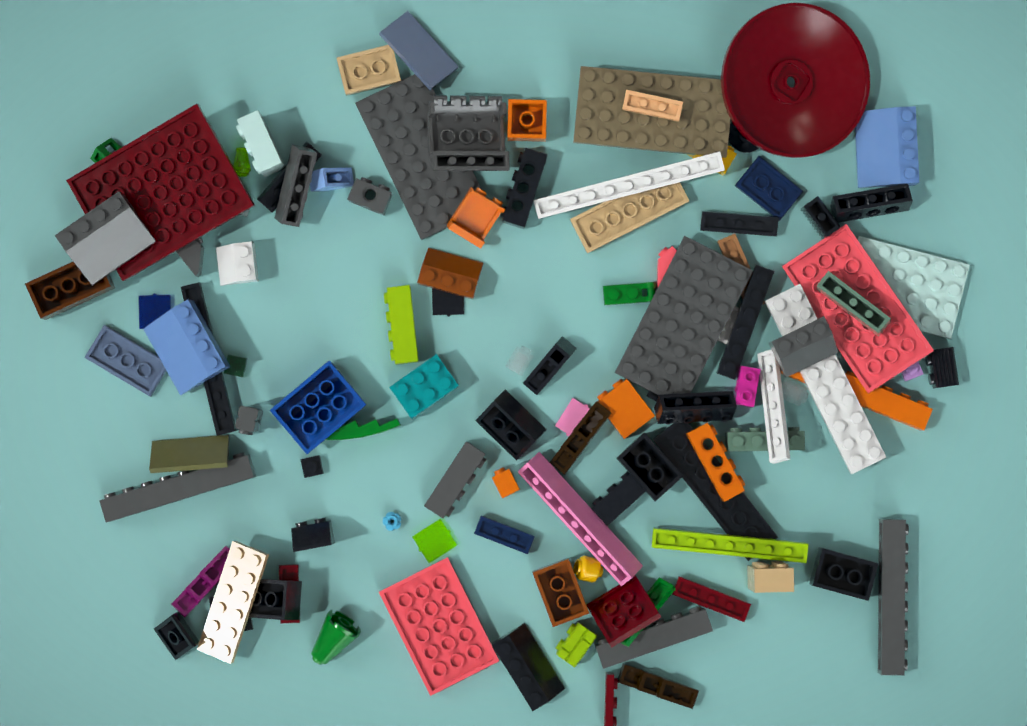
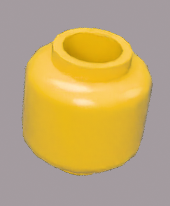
(587, 569)

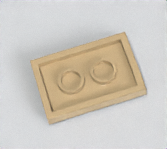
(368, 69)

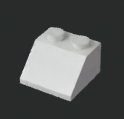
(237, 263)

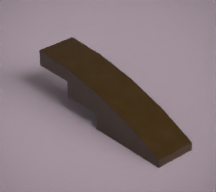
(580, 437)
(657, 686)

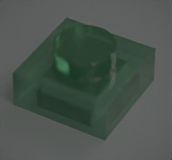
(237, 366)

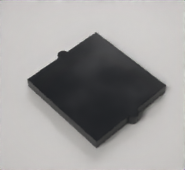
(447, 303)

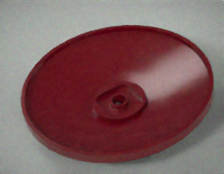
(827, 72)

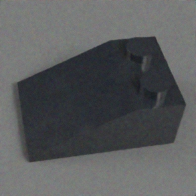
(277, 600)

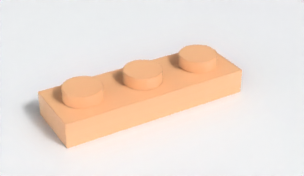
(652, 105)

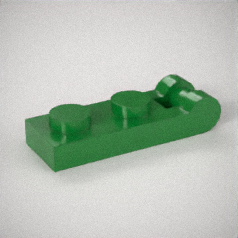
(628, 293)

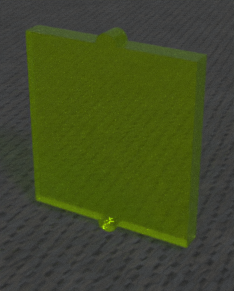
(434, 540)

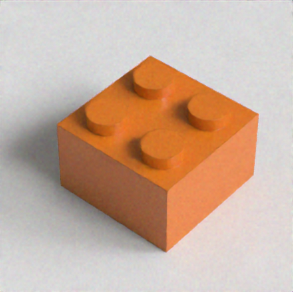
(527, 120)

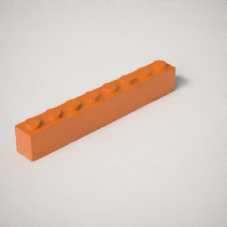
(887, 403)

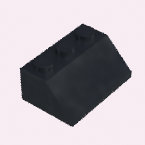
(510, 424)
(649, 467)

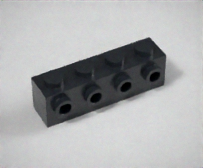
(695, 407)

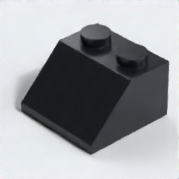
(312, 535)

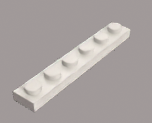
(773, 407)

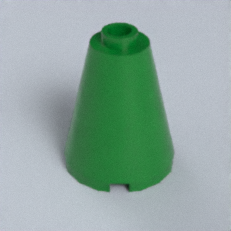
(333, 637)

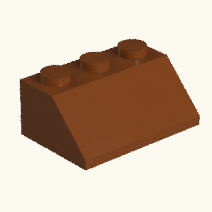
(450, 273)

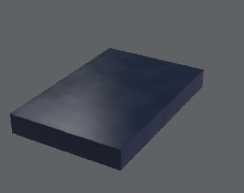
(768, 188)

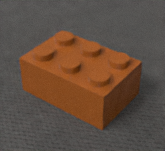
(560, 592)

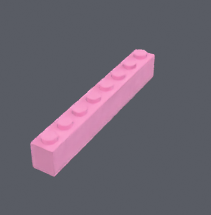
(580, 519)

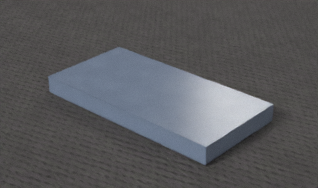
(418, 50)
(126, 360)

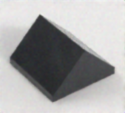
(176, 635)

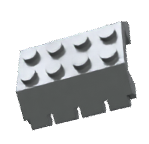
(467, 134)

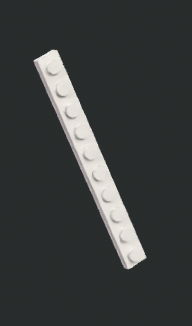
(629, 185)

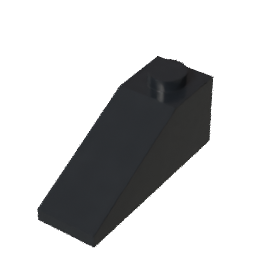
(549, 365)

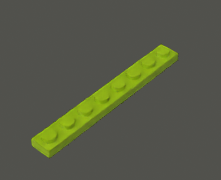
(730, 545)

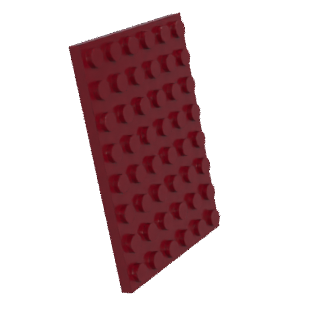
(173, 180)

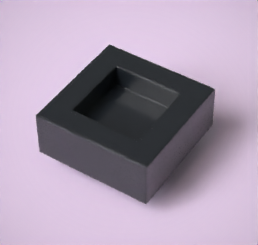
(312, 466)

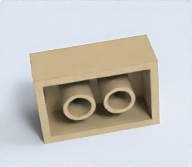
(770, 578)

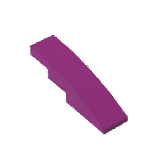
(201, 584)

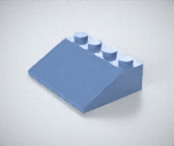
(887, 148)
(186, 346)

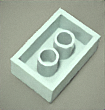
(260, 144)

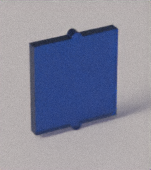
(152, 307)

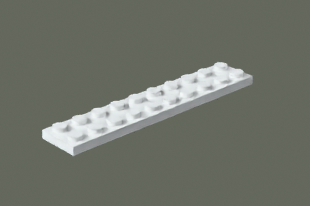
(829, 387)

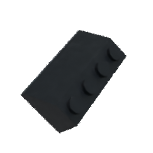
(528, 666)

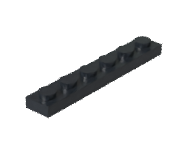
(745, 322)

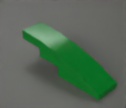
(353, 430)

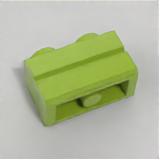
(575, 644)

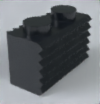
(820, 217)
(942, 368)

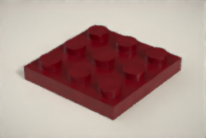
(623, 611)

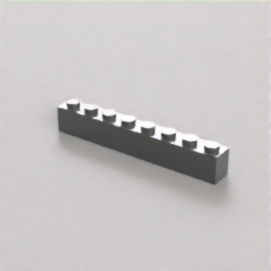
(176, 488)
(892, 597)

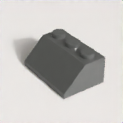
(804, 347)

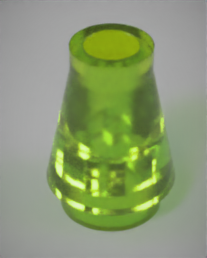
(241, 162)

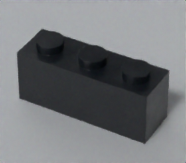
(617, 499)

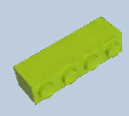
(402, 325)

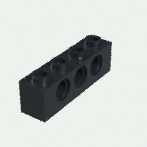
(537, 161)
(871, 203)

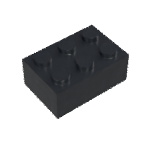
(843, 574)

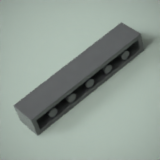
(657, 636)

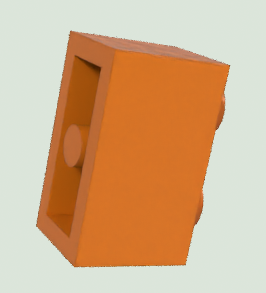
(505, 482)

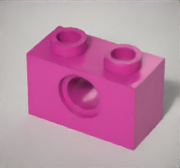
(746, 386)

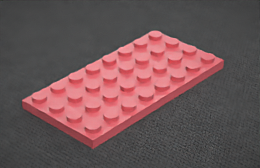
(868, 356)

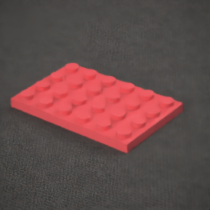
(439, 626)

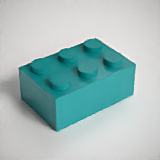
(424, 386)

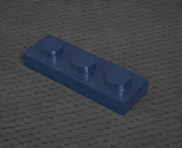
(504, 534)

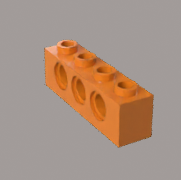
(696, 438)

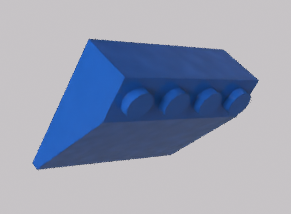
(318, 407)

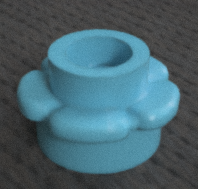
(391, 526)

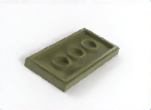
(189, 454)

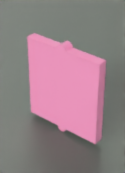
(572, 416)

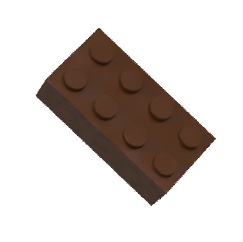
(64, 290)

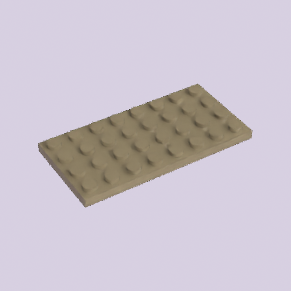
(602, 122)

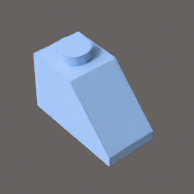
(331, 179)

